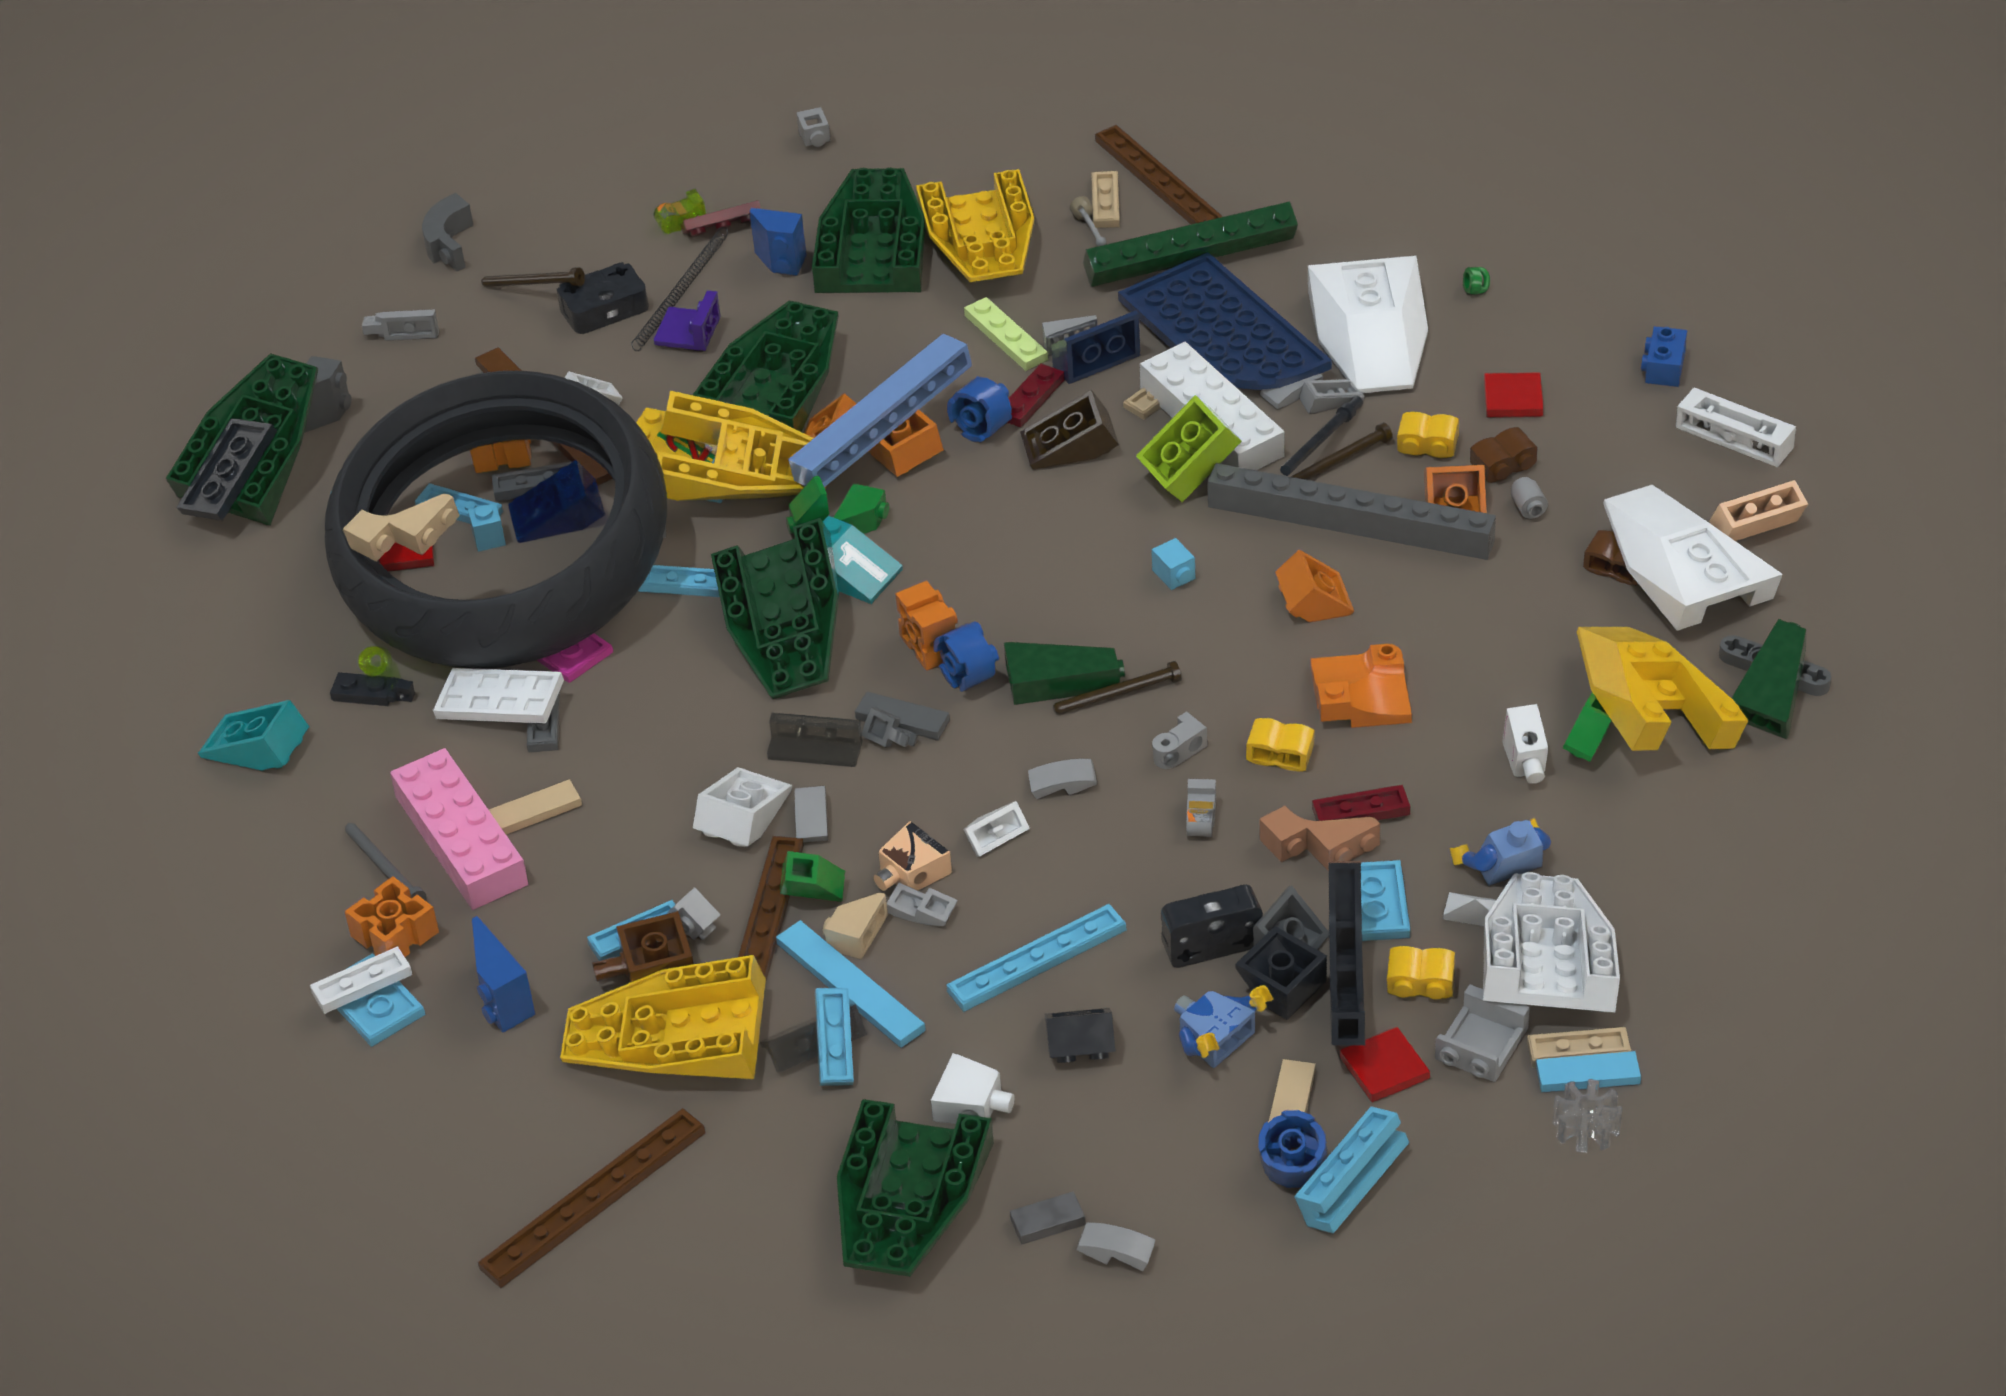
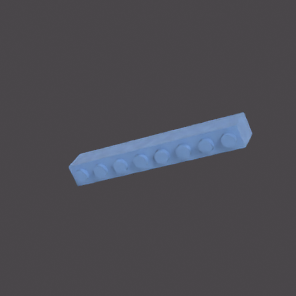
(881, 411)

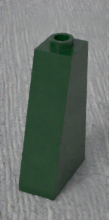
(1058, 671)
(1772, 681)

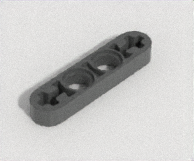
(1744, 646)

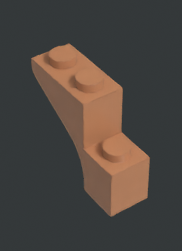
(1326, 840)

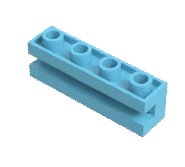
(1351, 1170)

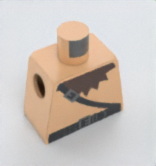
(912, 860)

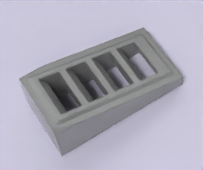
(1055, 330)
(1326, 394)

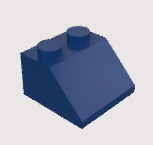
(779, 240)

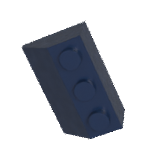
(1098, 348)

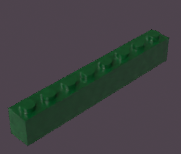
(1181, 244)

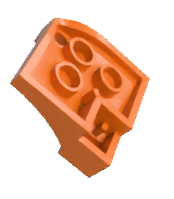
(1362, 687)

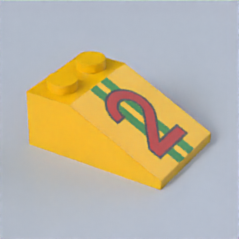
(651, 424)

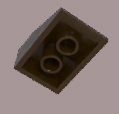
(1070, 434)

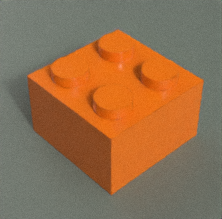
(909, 444)

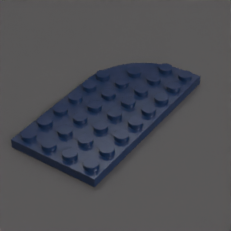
(1225, 325)

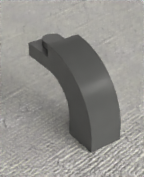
(441, 224)

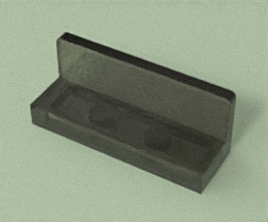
(814, 739)
(800, 1041)

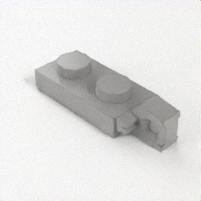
(402, 325)

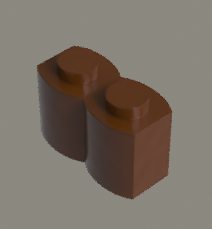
(1504, 454)
(1605, 558)

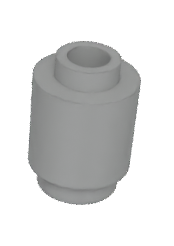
(1528, 497)

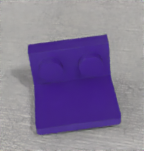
(690, 327)

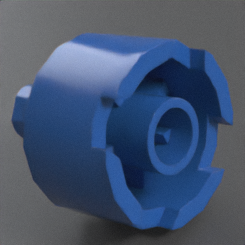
(980, 408)
(966, 656)
(1277, 1138)

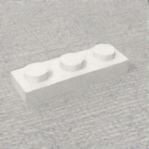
(361, 980)

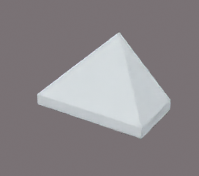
(996, 828)
(1467, 908)

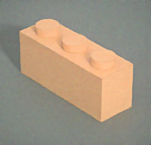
(1760, 511)

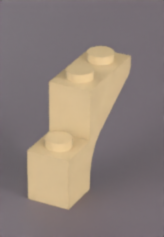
(413, 528)

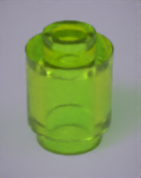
(366, 664)

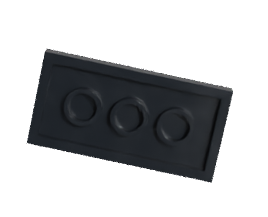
(226, 469)

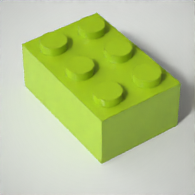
(1188, 448)

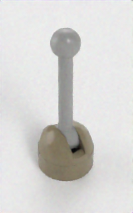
(1084, 213)

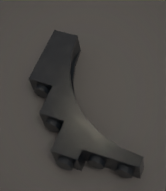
(1345, 954)

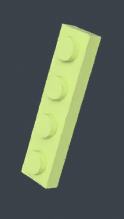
(1006, 333)

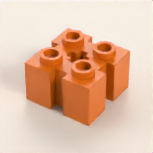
(489, 457)
(923, 620)
(392, 919)

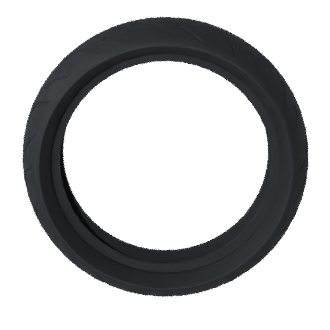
(532, 620)

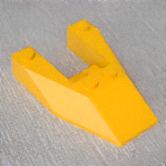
(748, 456)
(1641, 676)

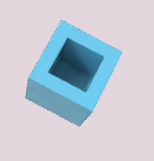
(486, 527)
(1173, 563)

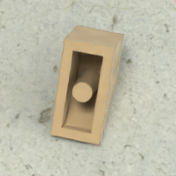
(856, 925)

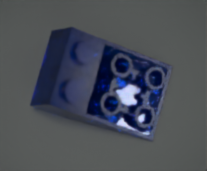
(557, 505)

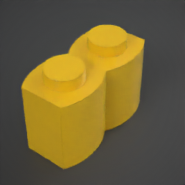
(1428, 434)
(1280, 744)
(1421, 972)

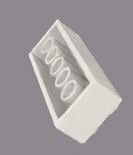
(1182, 373)

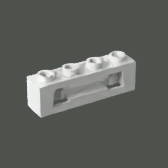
(1735, 426)

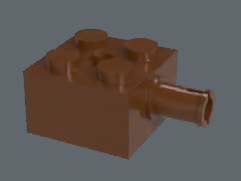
(647, 948)

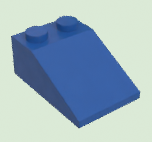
(501, 980)

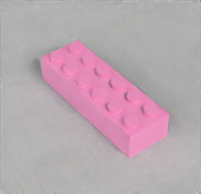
(459, 829)

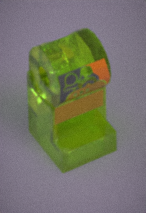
(671, 215)

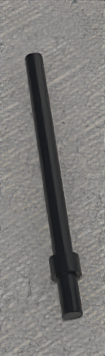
(1343, 414)

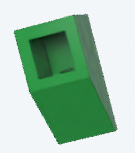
(1588, 730)
(811, 877)

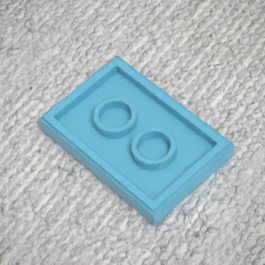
(1383, 901)
(382, 1011)

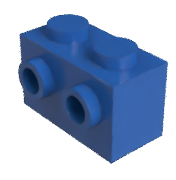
(1665, 356)

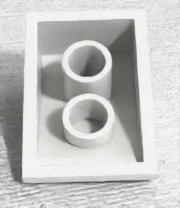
(739, 806)

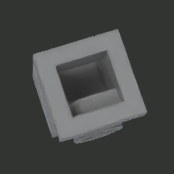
(813, 134)
(696, 914)

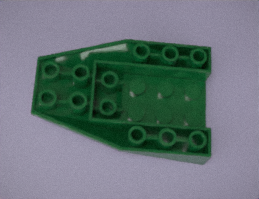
(870, 236)
(776, 364)
(271, 393)
(782, 607)
(904, 1185)

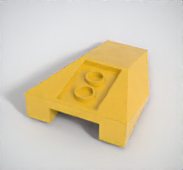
(981, 231)
(674, 1022)

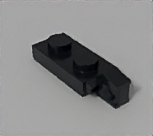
(371, 689)

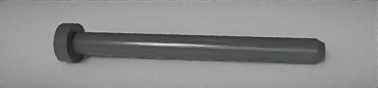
(379, 859)

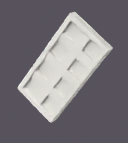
(498, 695)

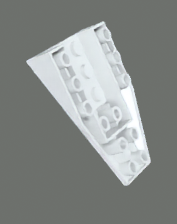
(1370, 320)
(1683, 557)
(1549, 946)

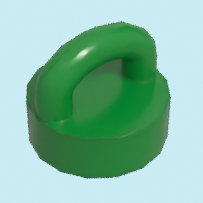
(1473, 280)

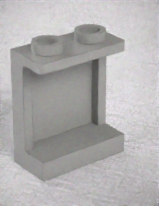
(1483, 1035)

